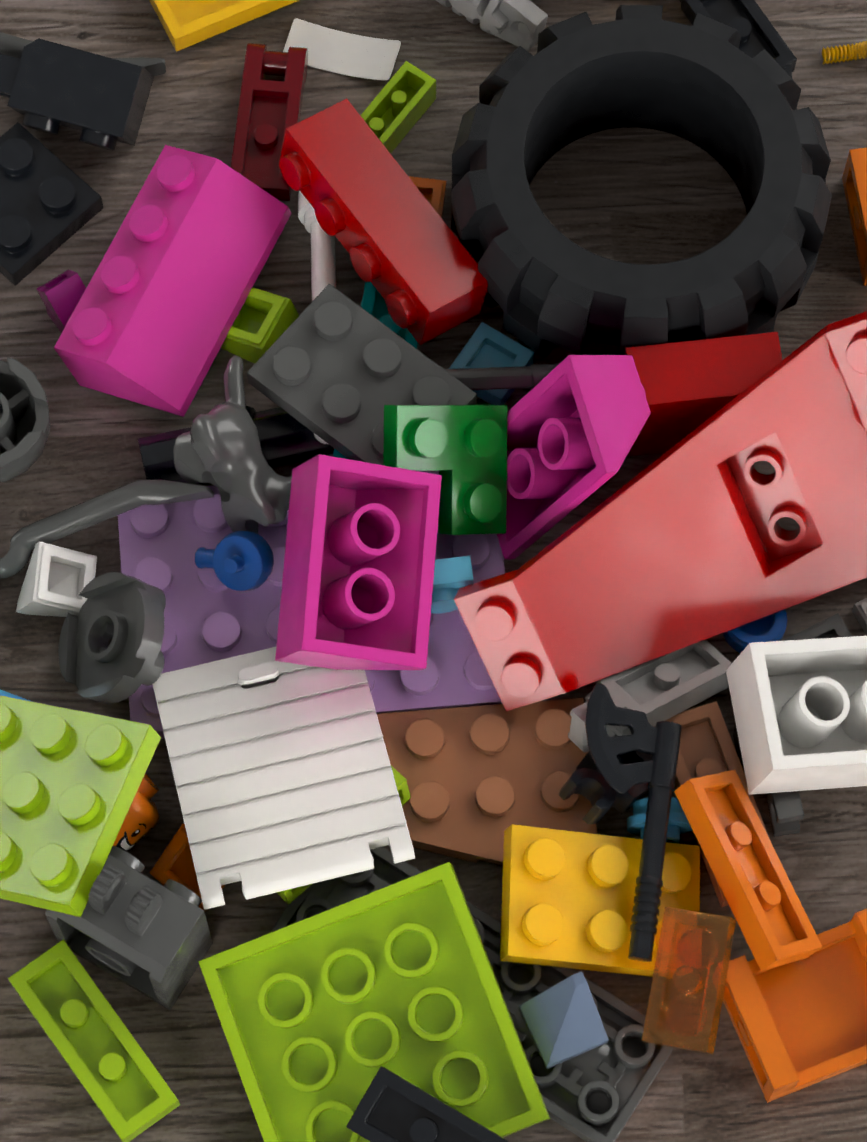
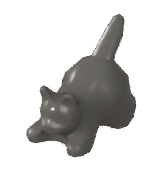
(227, 453)

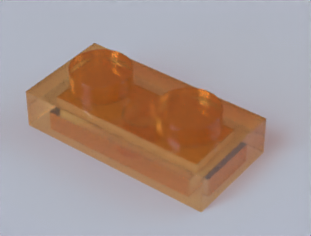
(689, 980)

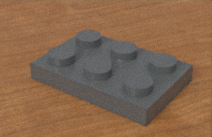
(340, 371)

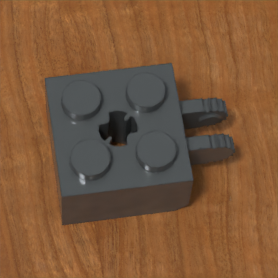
(138, 929)

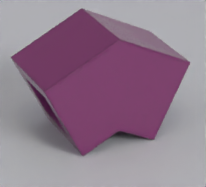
(62, 296)

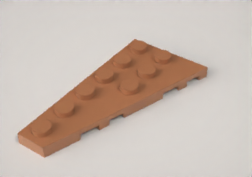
(483, 771)

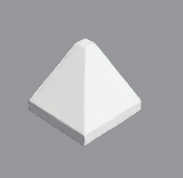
(55, 581)

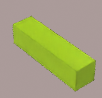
(400, 105)

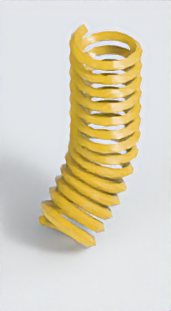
(840, 51)

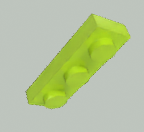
(94, 1042)

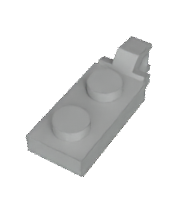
(659, 688)

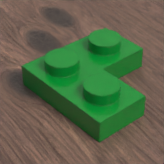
(467, 450)

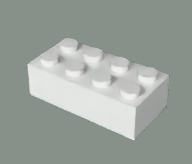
(801, 713)

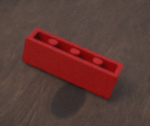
(382, 222)

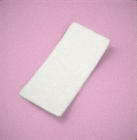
(343, 51)

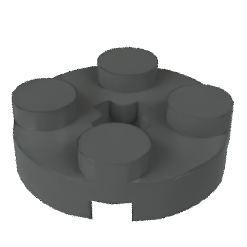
(131, 616)

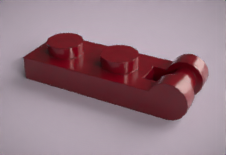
(266, 112)

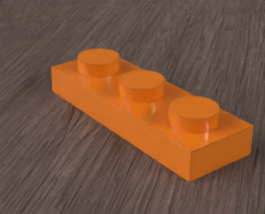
(748, 869)

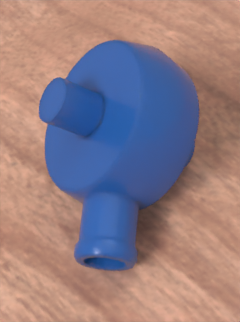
(239, 560)

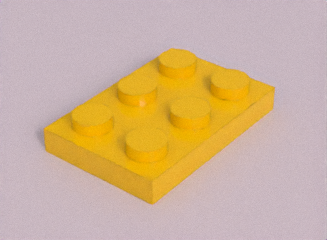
(574, 897)

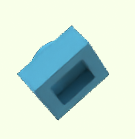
(492, 349)
(448, 577)

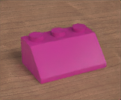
(568, 442)
(358, 566)

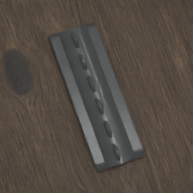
(585, 1094)

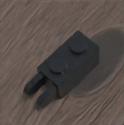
(77, 91)

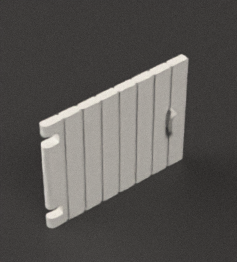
(278, 773)

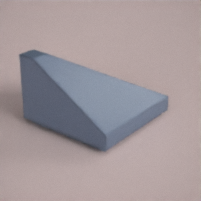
(564, 1021)

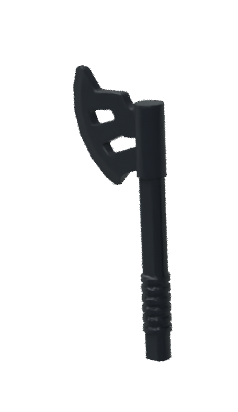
(660, 775)

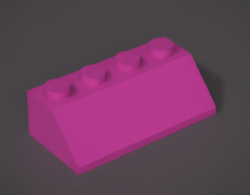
(172, 282)

